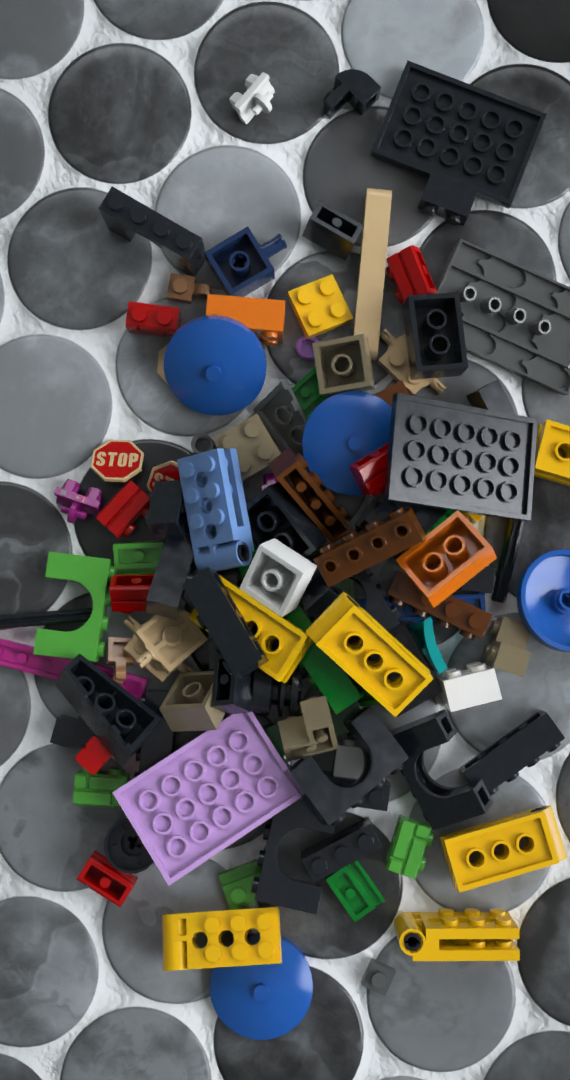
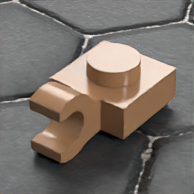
(184, 288)
(118, 657)

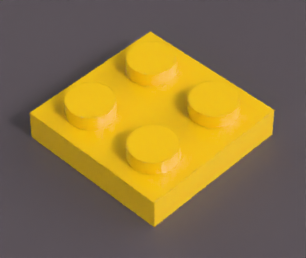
(319, 306)

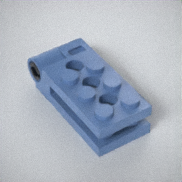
(216, 509)

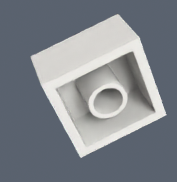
(278, 577)
(468, 686)

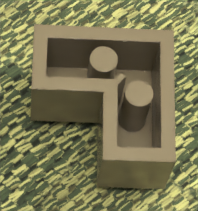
(507, 646)
(308, 733)

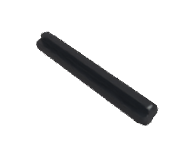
(507, 561)
(45, 618)

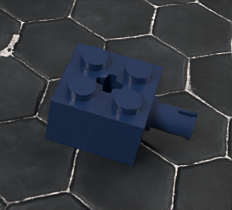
(246, 251)

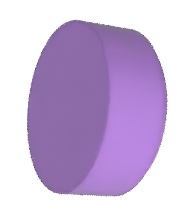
(304, 348)

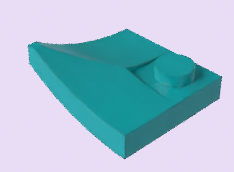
(424, 637)

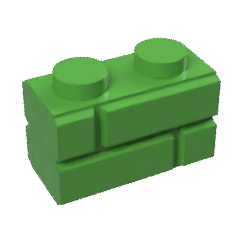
(98, 788)
(408, 846)

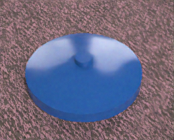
(215, 365)
(342, 433)
(545, 599)
(265, 998)

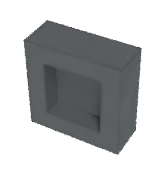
(378, 977)

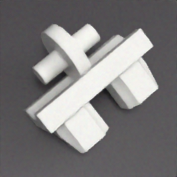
(255, 99)

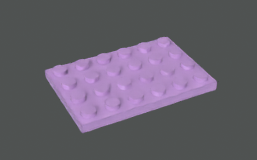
(207, 795)

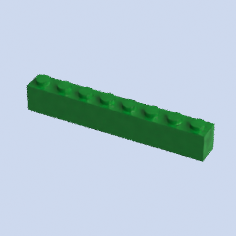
(324, 673)

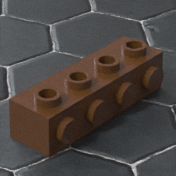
(307, 492)
(370, 546)
(450, 612)

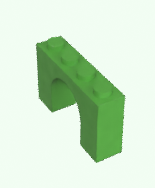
(87, 640)

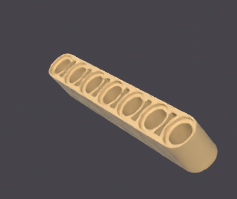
(372, 266)

